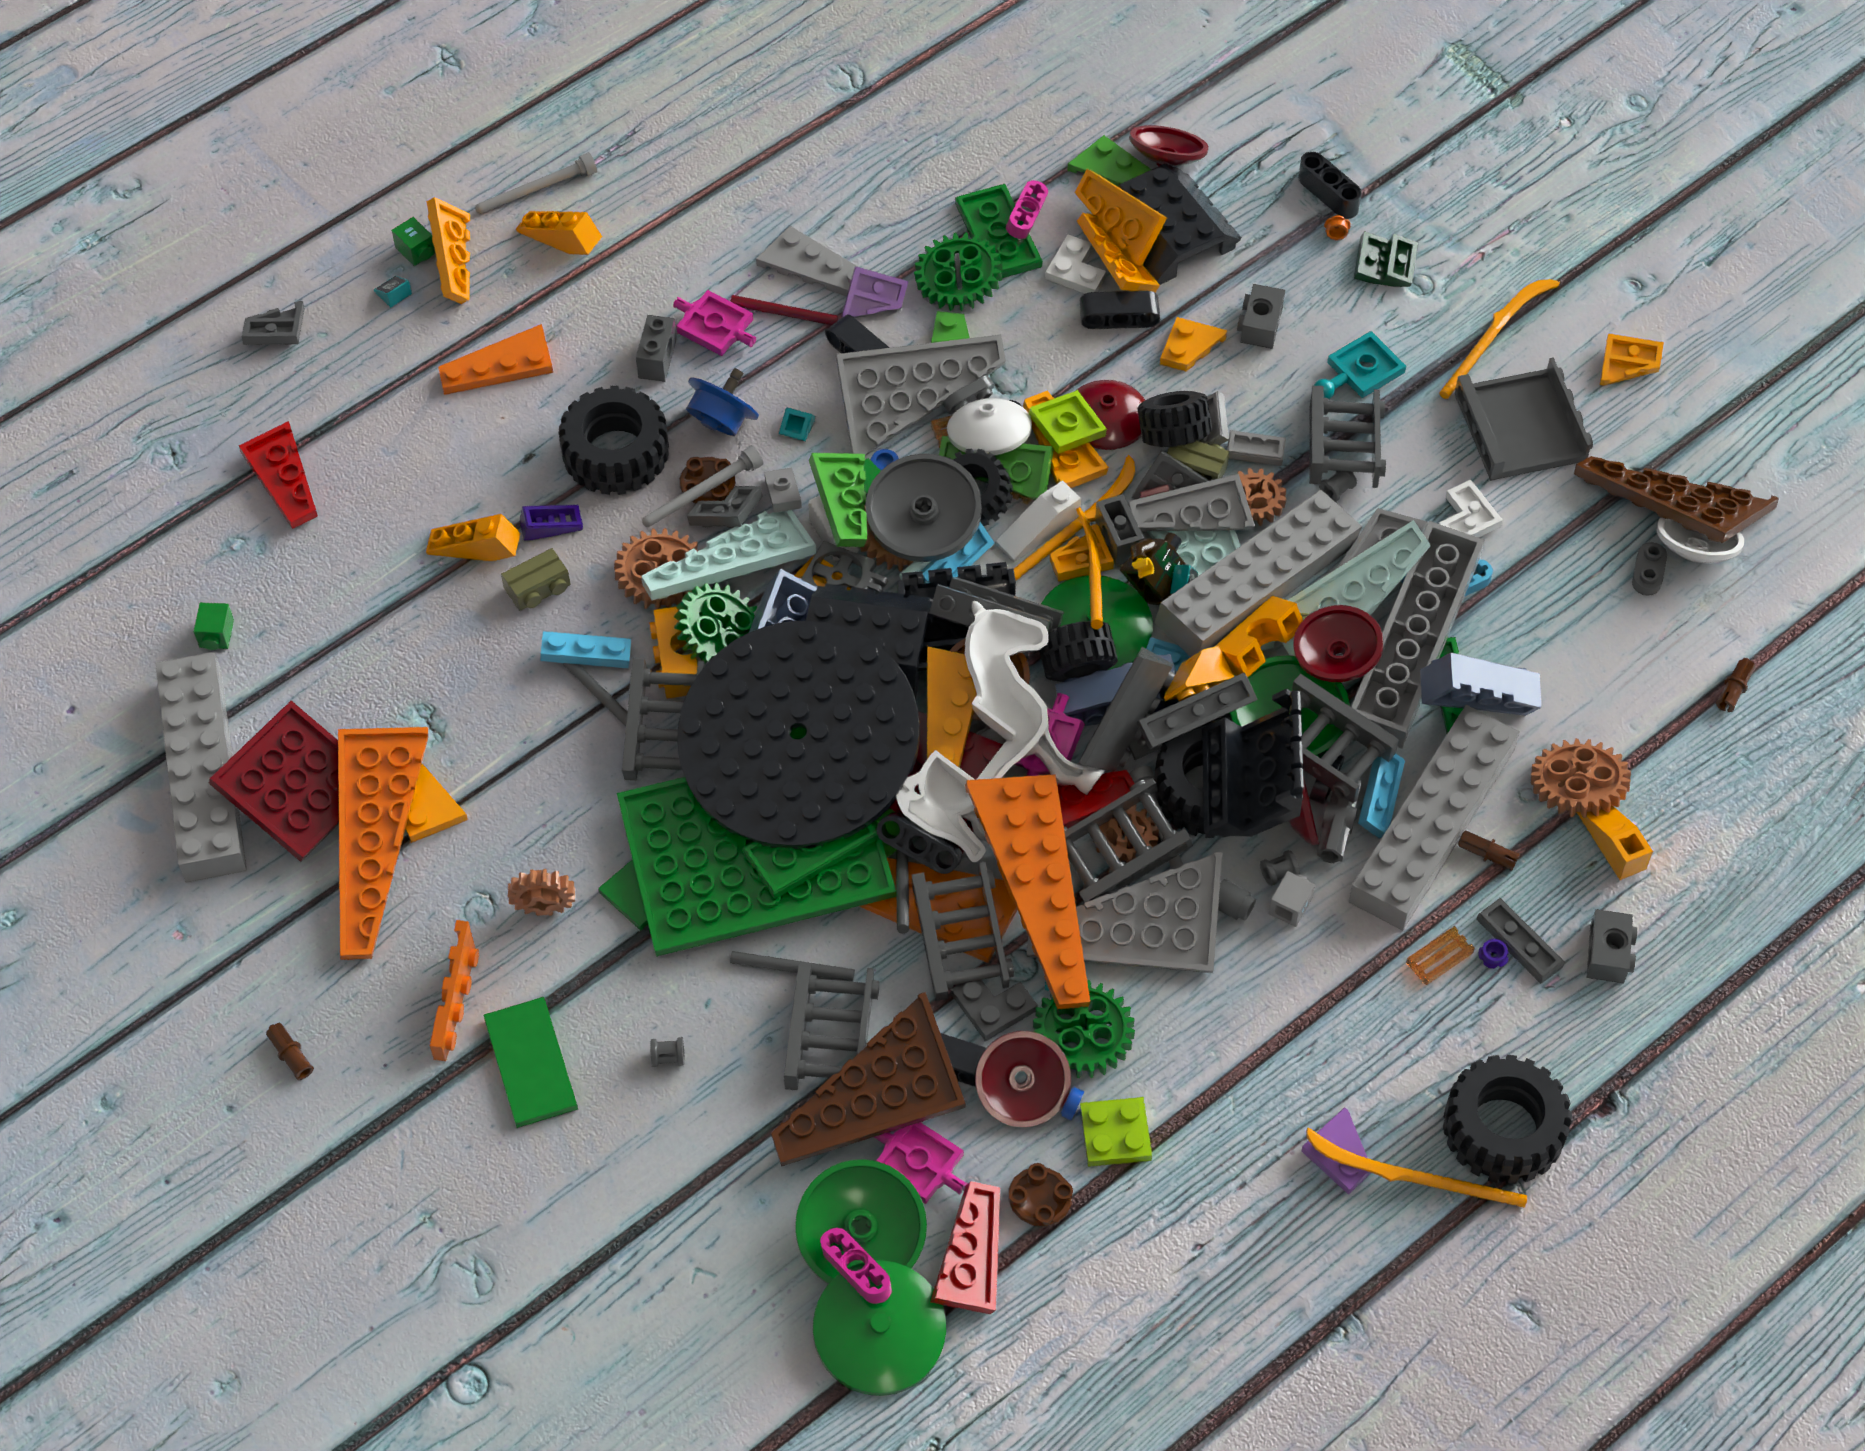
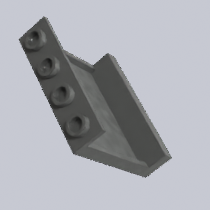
(1524, 422)

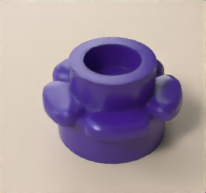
(1497, 947)

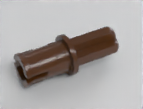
(1735, 685)
(1488, 850)
(289, 1051)

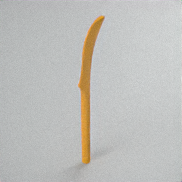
(1499, 320)
(1119, 486)
(1094, 574)
(1397, 1173)

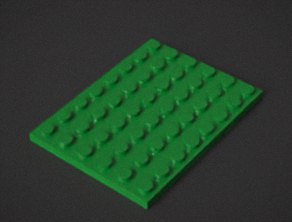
(706, 891)

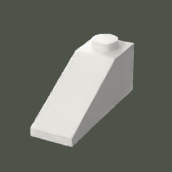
(1040, 521)

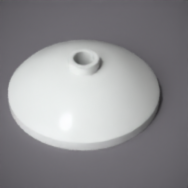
(989, 425)
(1695, 545)

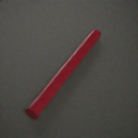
(784, 310)

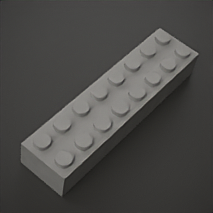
(1263, 567)
(1418, 628)
(196, 748)
(1433, 817)

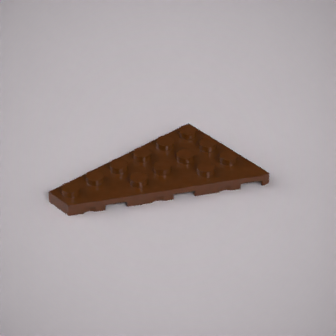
(1709, 509)
(885, 1087)

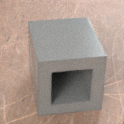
(1291, 898)

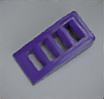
(542, 529)

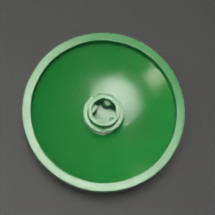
(1121, 608)
(1279, 675)
(871, 1205)
(883, 1344)

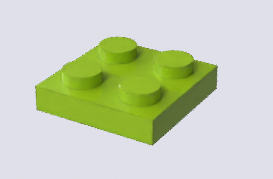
(1067, 422)
(1115, 1131)

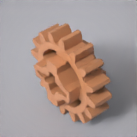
(1259, 493)
(1114, 834)
(541, 892)

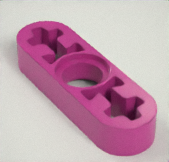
(1027, 217)
(859, 1278)

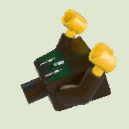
(1152, 567)

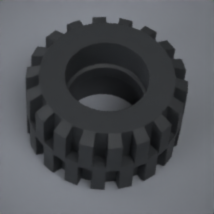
(1174, 418)
(999, 484)
(1078, 651)

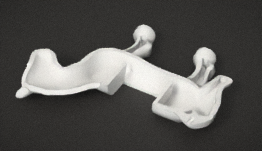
(1010, 710)

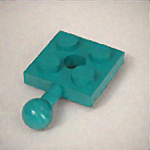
(1362, 379)

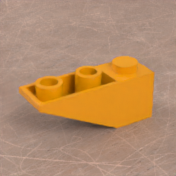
(565, 231)
(477, 539)
(1199, 674)
(1619, 841)

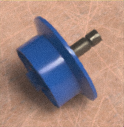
(719, 407)

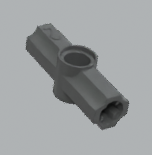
(1336, 826)

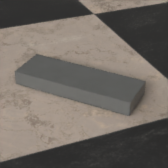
(1520, 940)

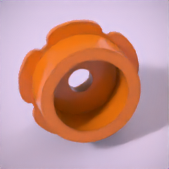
(1337, 227)

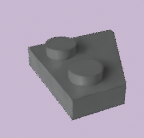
(274, 327)
(1170, 472)

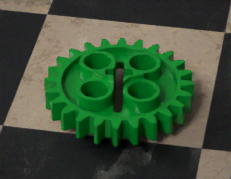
(979, 271)
(712, 619)
(1089, 1054)

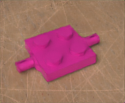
(714, 322)
(1064, 732)
(922, 1158)

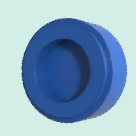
(883, 458)
(1072, 1103)

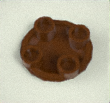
(702, 468)
(1040, 1195)

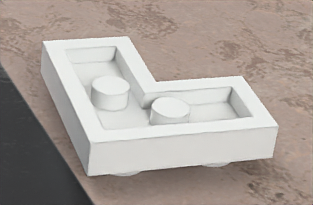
(1070, 270)
(1474, 511)

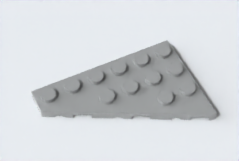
(900, 385)
(1156, 921)

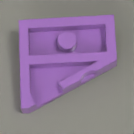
(873, 293)
(1342, 1133)

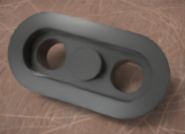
(974, 391)
(1649, 566)

